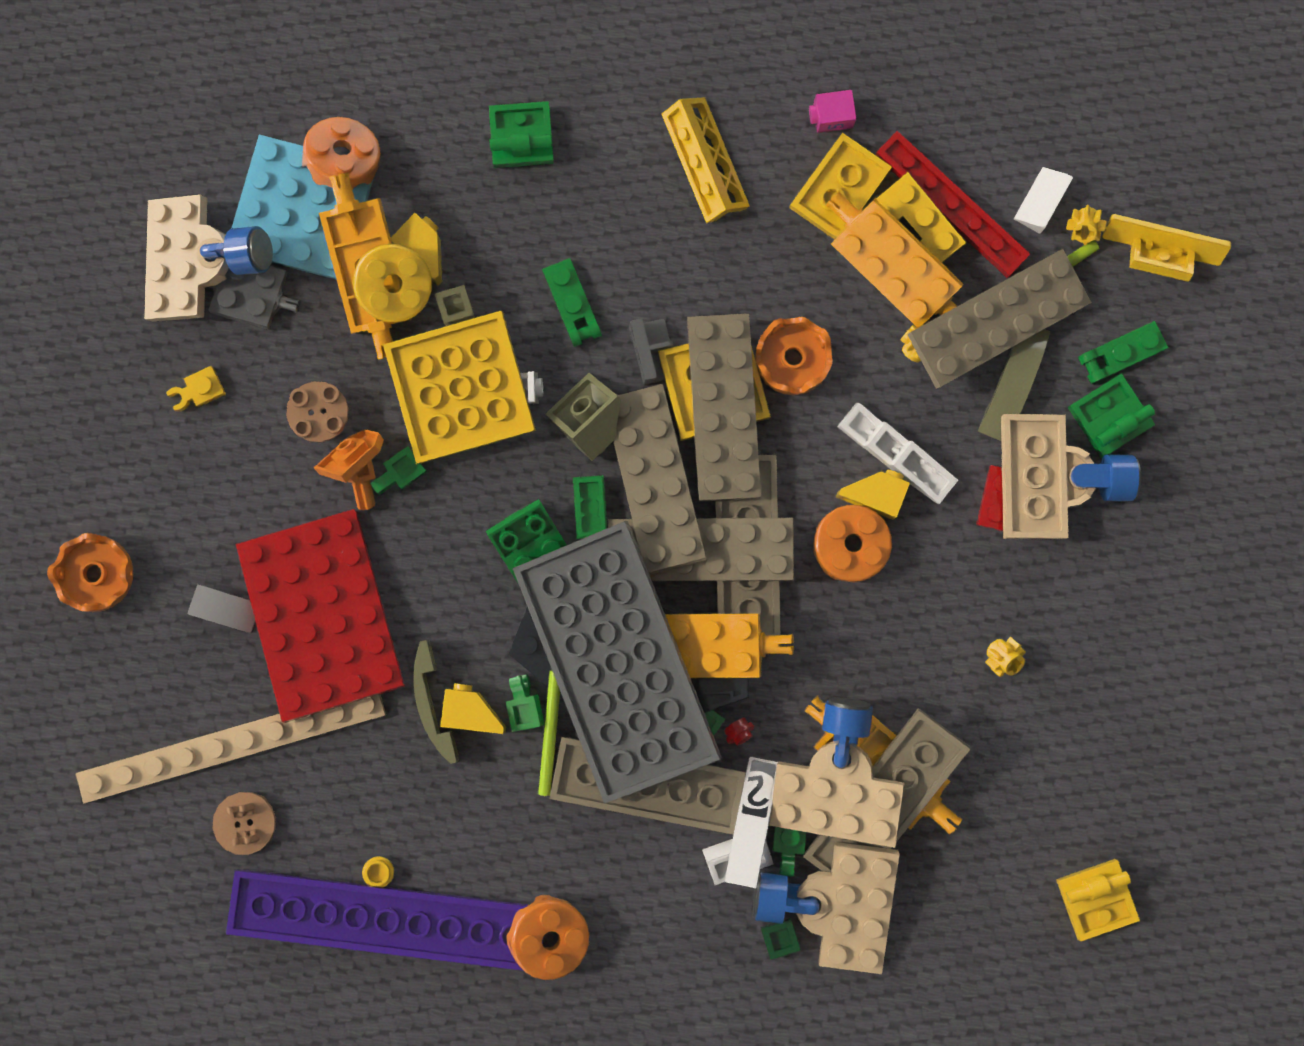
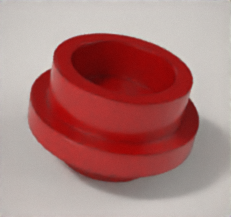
(739, 731)

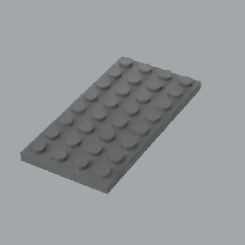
(616, 662)

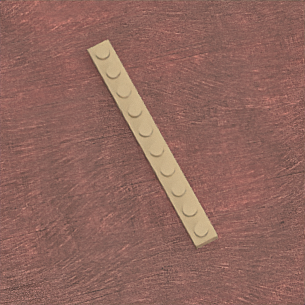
(219, 748)

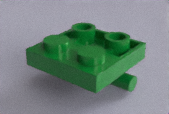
(521, 134)
(1112, 415)
(525, 536)

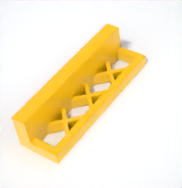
(700, 158)

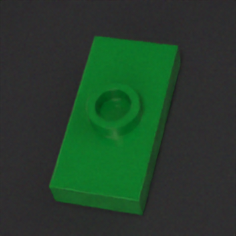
(589, 505)

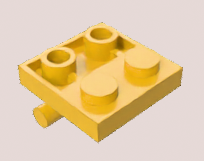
(1098, 899)

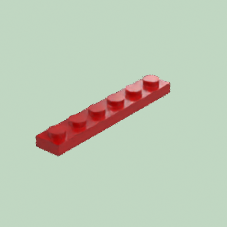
(955, 205)

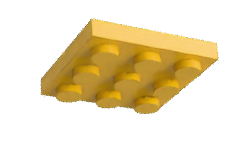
(676, 372)

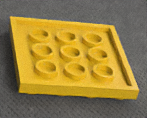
(459, 387)

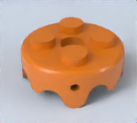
(341, 132)
(799, 335)
(830, 543)
(71, 567)
(533, 923)

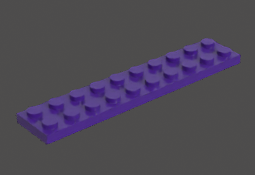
(372, 918)

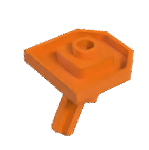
(353, 464)

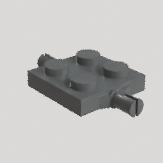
(252, 297)

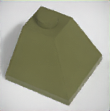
(587, 416)

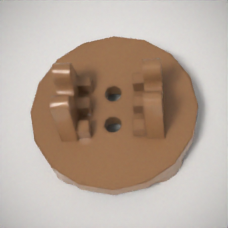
(316, 397)
(247, 837)

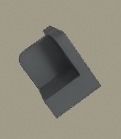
(647, 341)

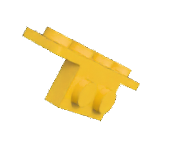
(1164, 248)

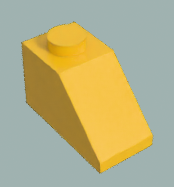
(423, 239)
(878, 492)
(469, 711)

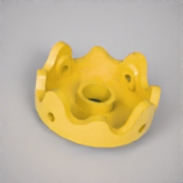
(370, 277)

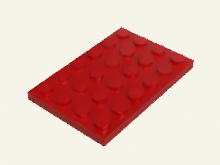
(319, 616)

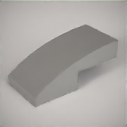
(222, 608)

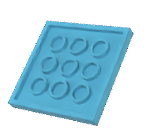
(287, 206)

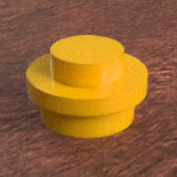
(378, 871)

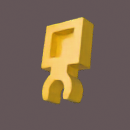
(201, 388)

